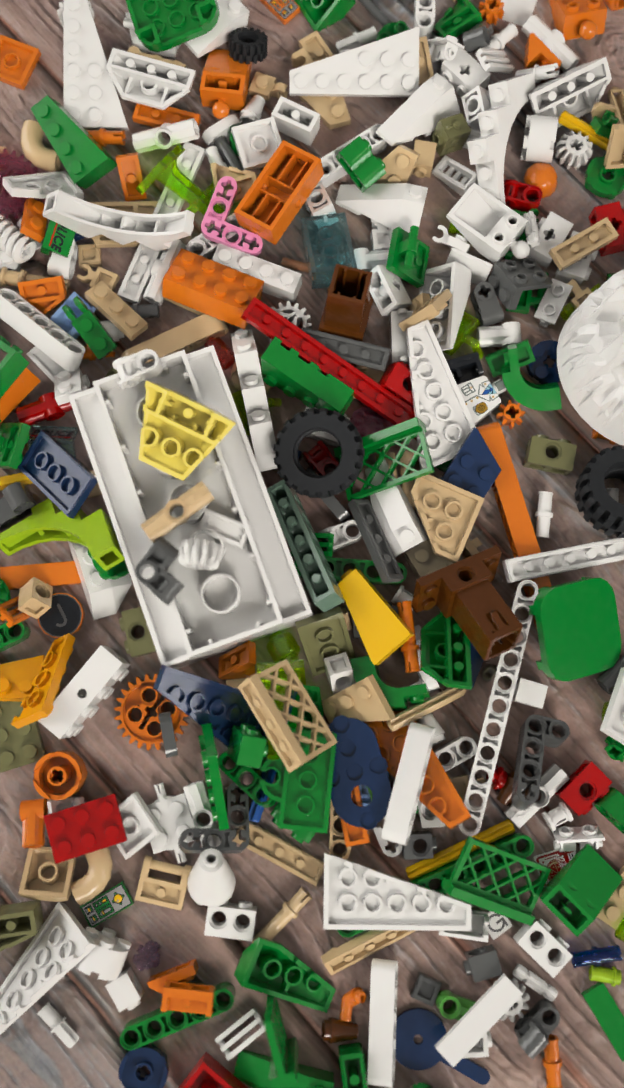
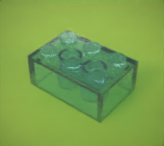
(326, 244)

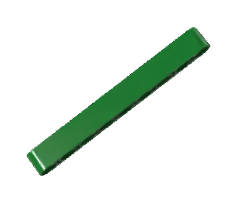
(507, 843)

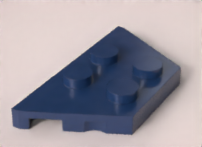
(473, 466)

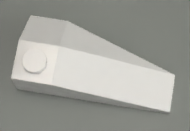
(420, 112)
(386, 203)
(458, 281)
(395, 515)

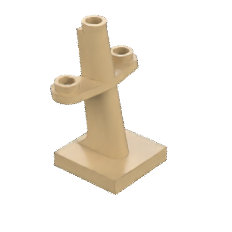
(615, 150)

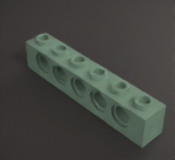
(305, 547)

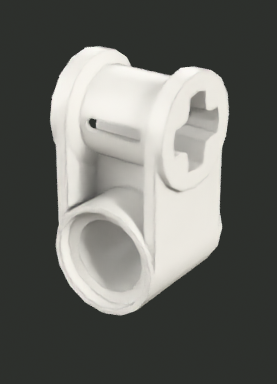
(63, 266)
(136, 368)
(341, 538)

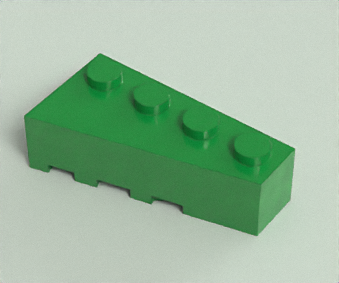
(76, 148)

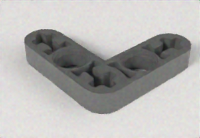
(226, 836)

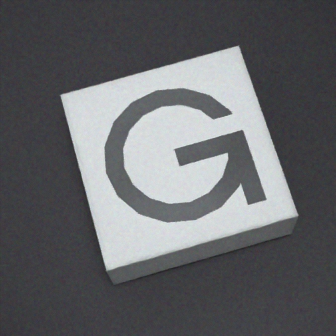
(498, 924)

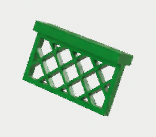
(383, 441)
(494, 901)
(284, 1050)

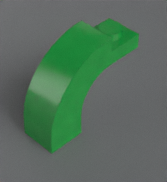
(534, 396)
(396, 697)

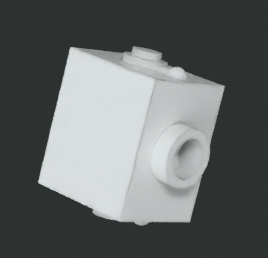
(475, 102)
(319, 202)

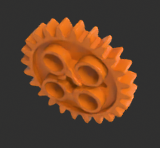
(136, 699)

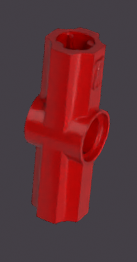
(43, 409)

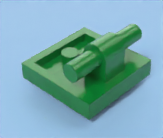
(408, 256)
(12, 442)

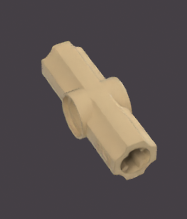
(191, 501)

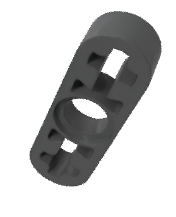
(334, 504)

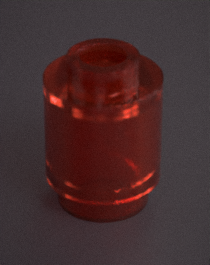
(224, 353)

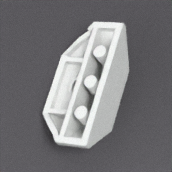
(148, 79)
(572, 91)
(102, 595)

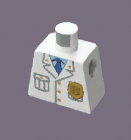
(481, 396)

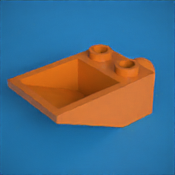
(579, 18)
(224, 83)

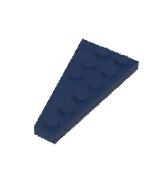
(206, 701)

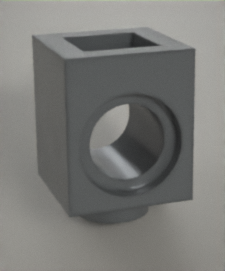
(409, 852)
(482, 963)

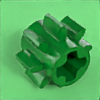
(614, 749)

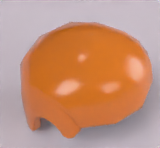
(543, 176)

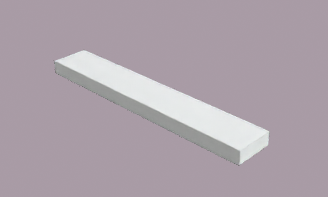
(563, 560)

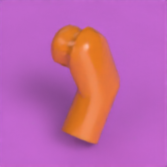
(350, 1000)

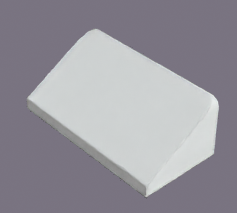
(479, 267)

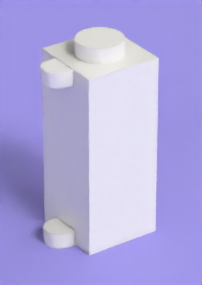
(398, 338)

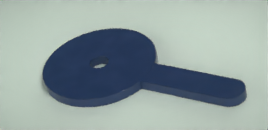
(424, 1054)

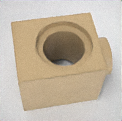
(425, 161)
(35, 598)

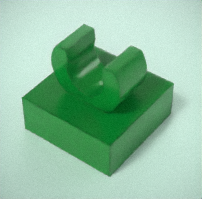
(603, 126)

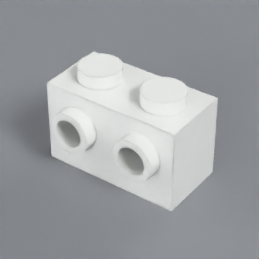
(296, 120)

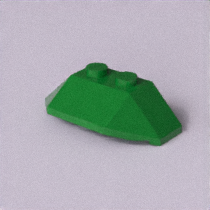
(446, 653)

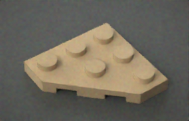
(445, 514)

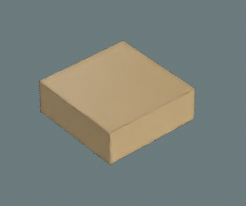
(89, 255)

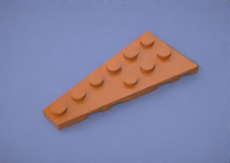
(437, 790)

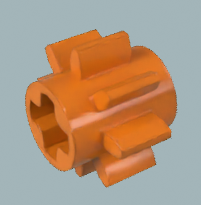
(491, 11)
(506, 418)

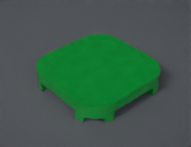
(171, 22)
(577, 628)

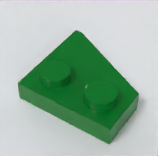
(458, 19)

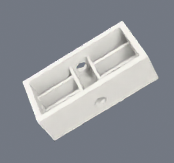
(85, 692)

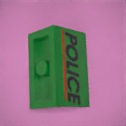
(57, 240)

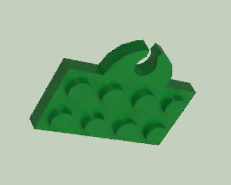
(213, 777)
(304, 791)

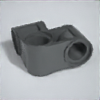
(162, 583)
(534, 1029)

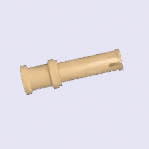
(12, 277)

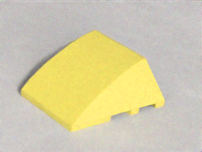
(178, 431)

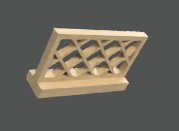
(275, 721)

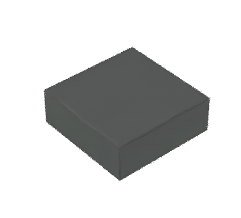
(426, 989)

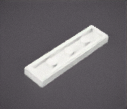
(478, 1020)

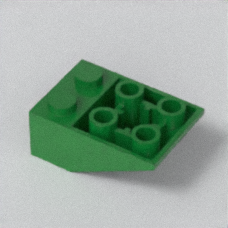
(581, 889)

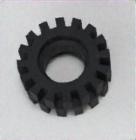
(248, 45)

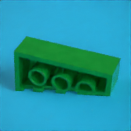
(303, 380)

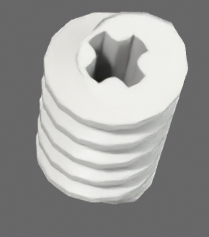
(14, 242)

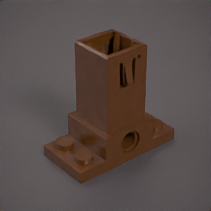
(347, 303)
(468, 596)

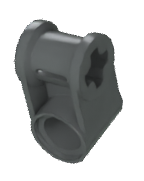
(487, 309)

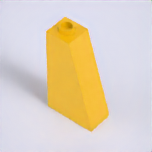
(375, 619)

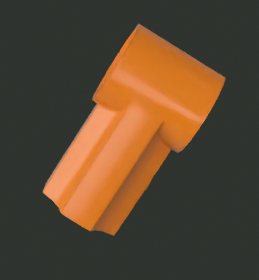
(33, 826)

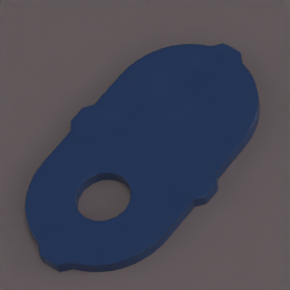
(358, 763)

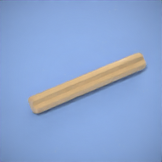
(424, 708)

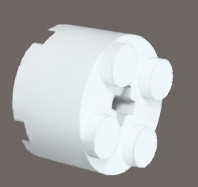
(539, 138)
(107, 956)

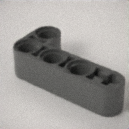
(15, 504)
(534, 762)

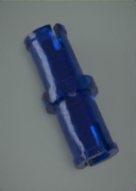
(596, 956)

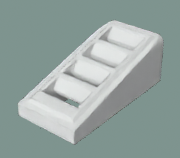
(460, 187)

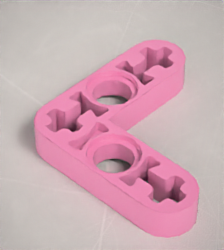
(219, 220)

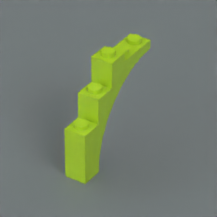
(51, 524)

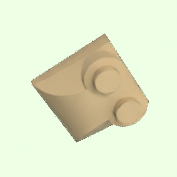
(44, 878)

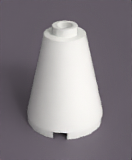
(211, 879)

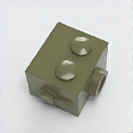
(450, 134)

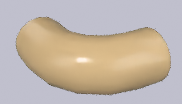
(35, 151)
(96, 878)

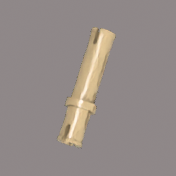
(281, 919)

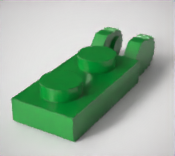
(91, 329)

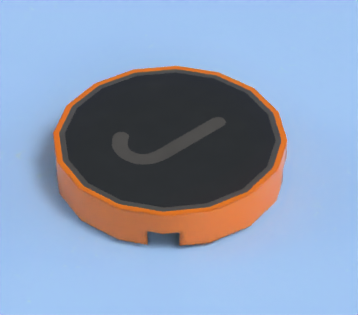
(63, 617)

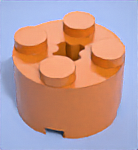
(47, 770)

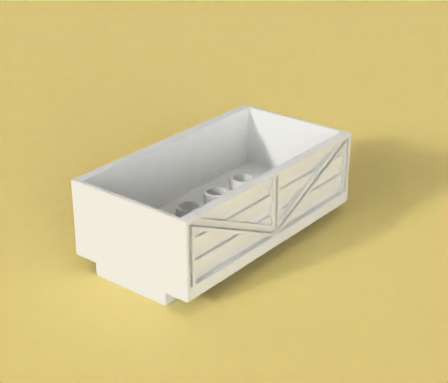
(254, 586)

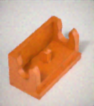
(188, 998)

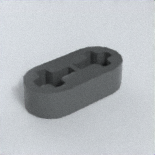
(168, 734)

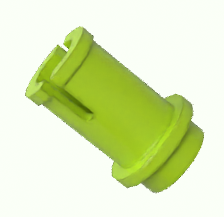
(605, 975)

